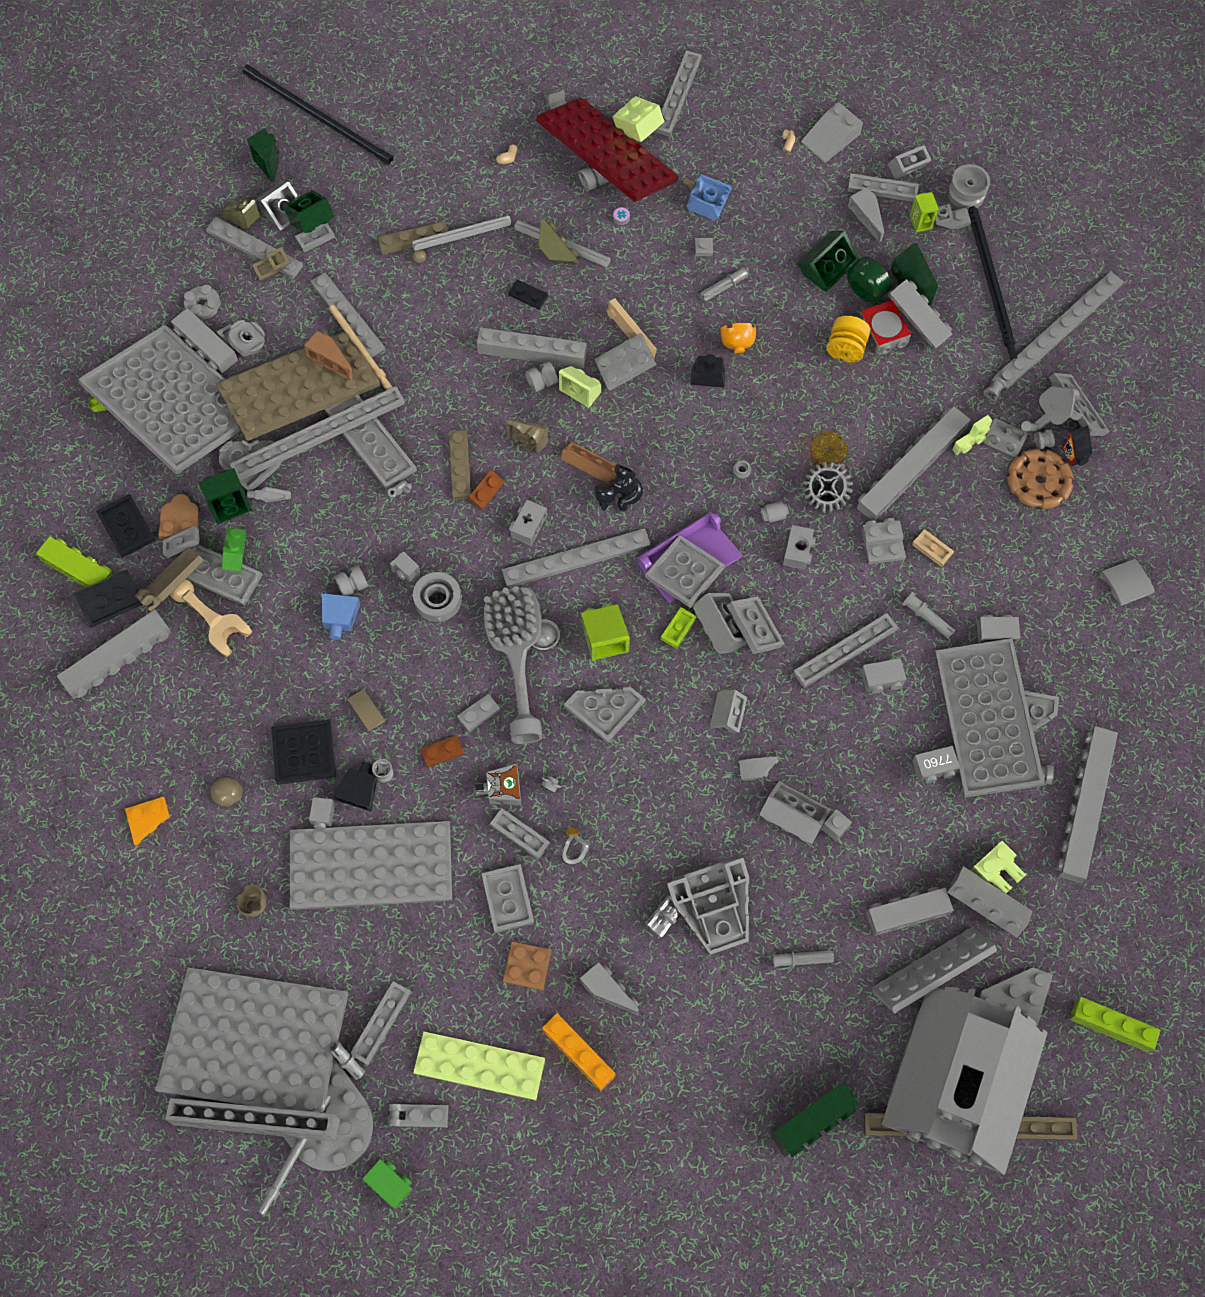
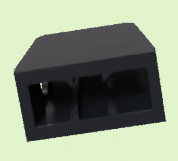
(708, 371)
(357, 788)

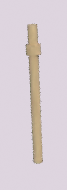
(378, 372)

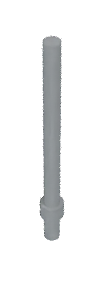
(273, 1191)

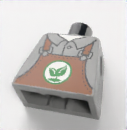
(501, 786)

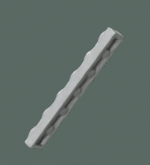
(679, 92)
(249, 244)
(331, 296)
(845, 650)

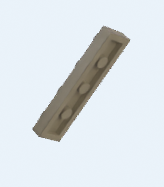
(459, 464)

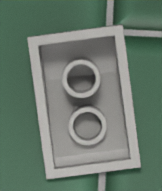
(832, 132)

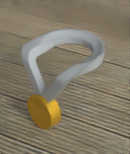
(573, 833)

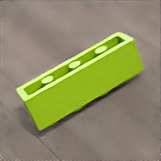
(72, 562)
(1114, 1024)

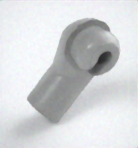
(399, 488)

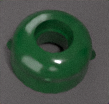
(869, 279)

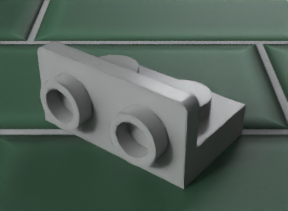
(1005, 437)

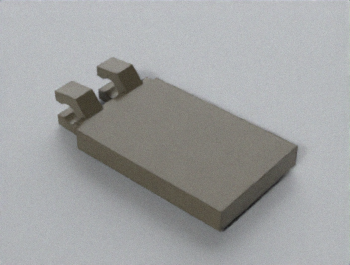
(169, 579)

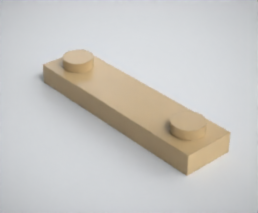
(626, 323)

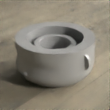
(437, 583)

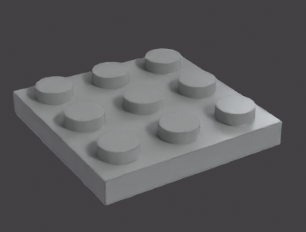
(685, 571)

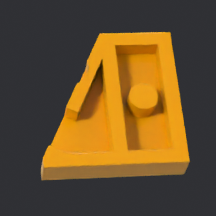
(146, 817)

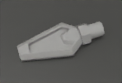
(269, 494)

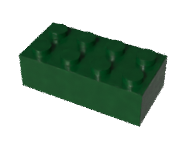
(814, 1119)

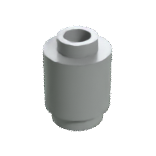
(774, 512)

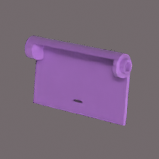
(704, 534)

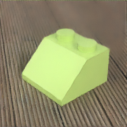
(579, 385)

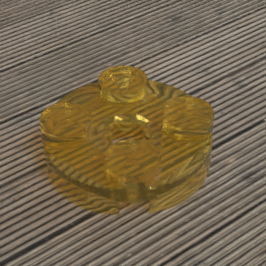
(826, 440)

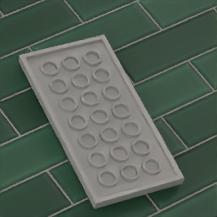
(989, 718)
(370, 865)

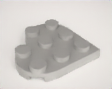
(236, 450)

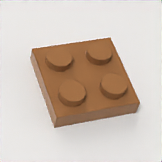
(527, 966)

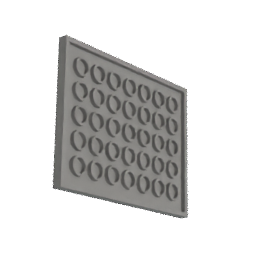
(164, 398)
(252, 1041)

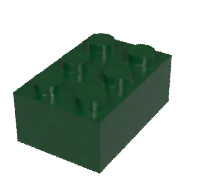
(225, 496)

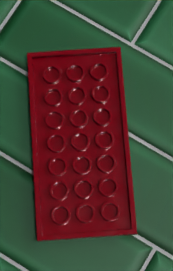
(607, 149)

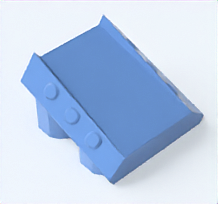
(708, 197)

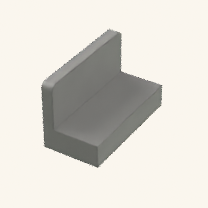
(729, 710)

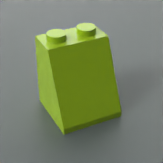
(605, 631)

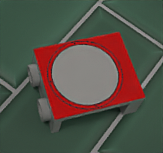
(886, 327)

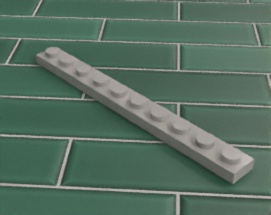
(1060, 329)
(317, 433)

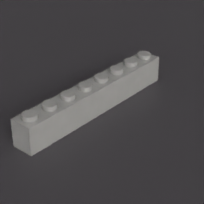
(913, 464)
(1088, 805)
(253, 1119)

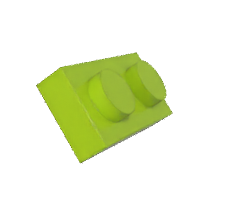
(678, 628)

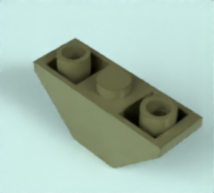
(242, 212)
(555, 245)

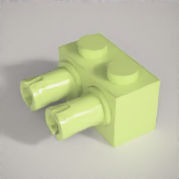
(996, 860)

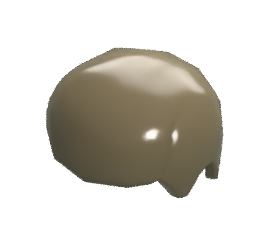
(226, 791)
(254, 894)

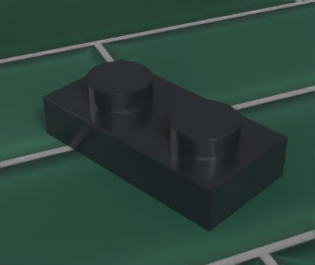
(528, 294)

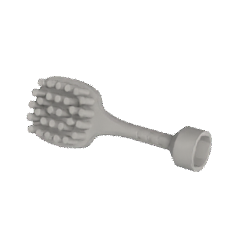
(512, 627)

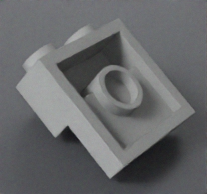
(883, 541)

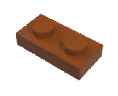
(485, 489)
(442, 751)

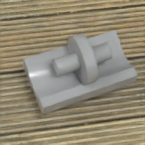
(663, 917)

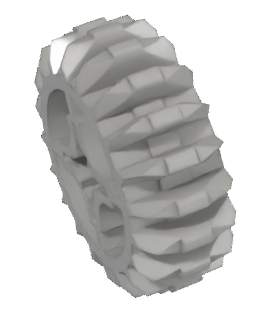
(816, 475)

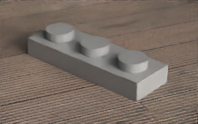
(519, 833)

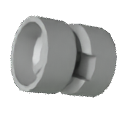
(590, 178)
(542, 376)
(350, 581)

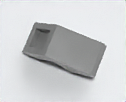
(952, 219)

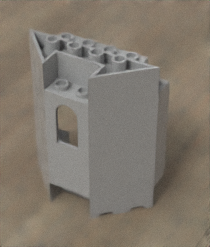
(958, 1031)

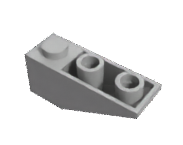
(604, 988)

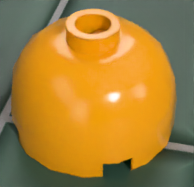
(738, 337)

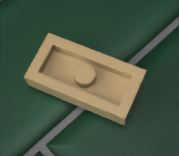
(933, 548)

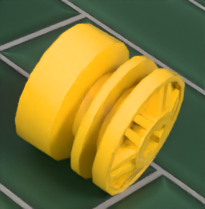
(848, 339)

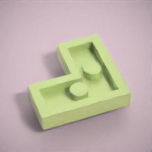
(976, 435)

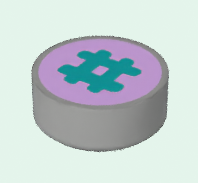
(621, 216)

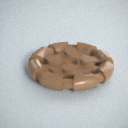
(1047, 471)

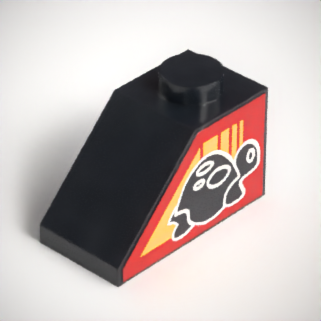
(1078, 446)

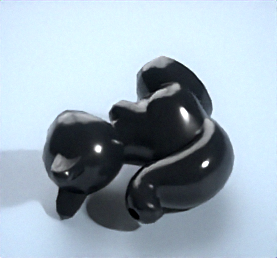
(623, 483)

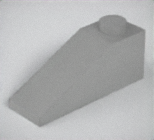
(866, 208)

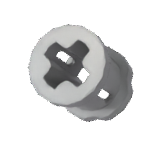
(996, 386)

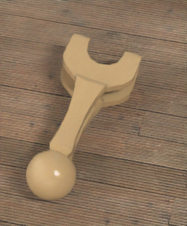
(219, 625)

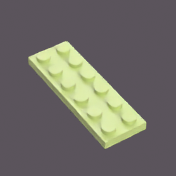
(479, 1065)

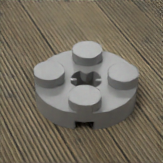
(202, 293)
(243, 346)

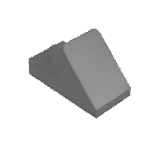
(555, 98)

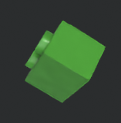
(234, 549)
(388, 1183)

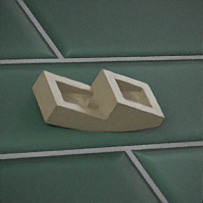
(271, 264)
(366, 710)

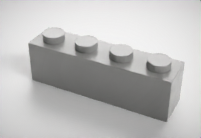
(920, 314)
(204, 340)
(990, 902)
(909, 911)

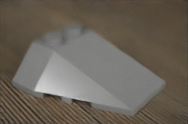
(715, 903)

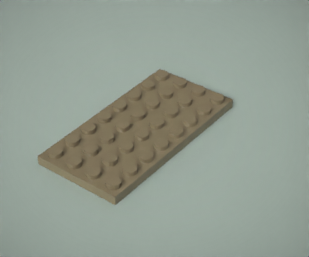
(292, 389)

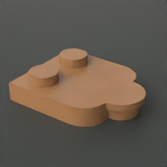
(178, 516)

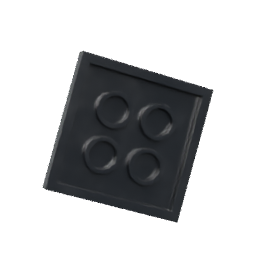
(303, 752)

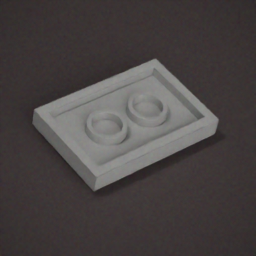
(625, 361)
(755, 625)
(507, 898)

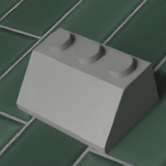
(719, 622)
(794, 812)

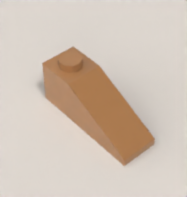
(325, 352)

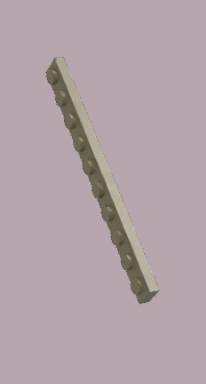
(1030, 1128)

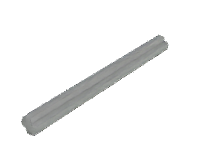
(461, 232)
(581, 251)

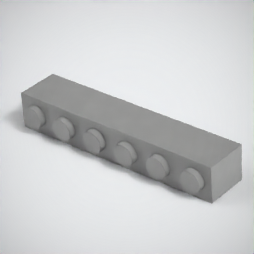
(531, 347)
(114, 654)

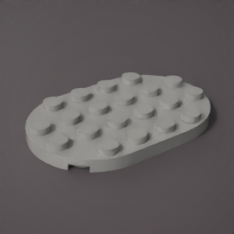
(354, 1127)

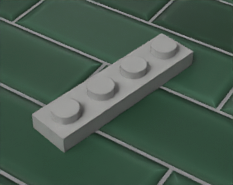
(884, 187)
(380, 1023)

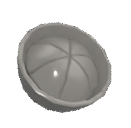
(549, 635)

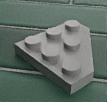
(1041, 708)
(605, 709)
(1023, 990)

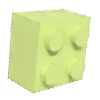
(638, 118)

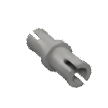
(346, 1060)

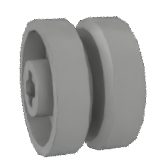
(968, 186)

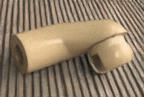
(789, 135)
(507, 157)

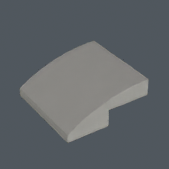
(1128, 582)

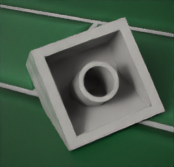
(272, 203)

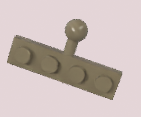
(403, 240)

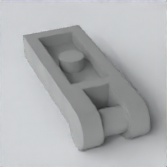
(419, 1115)

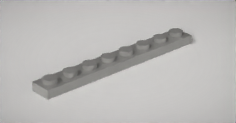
(576, 558)

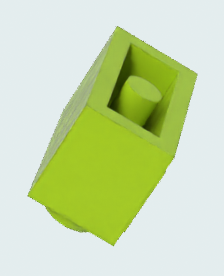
(924, 212)

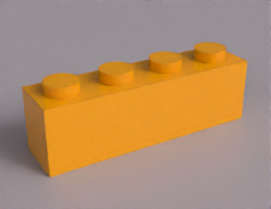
(578, 1052)

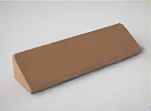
(589, 462)

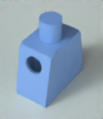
(339, 613)

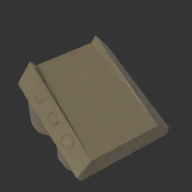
(528, 434)

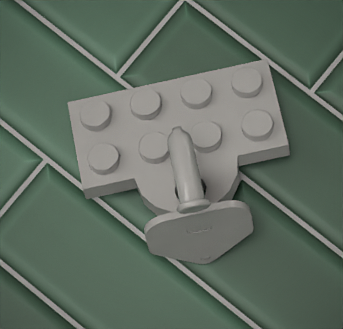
(1066, 401)

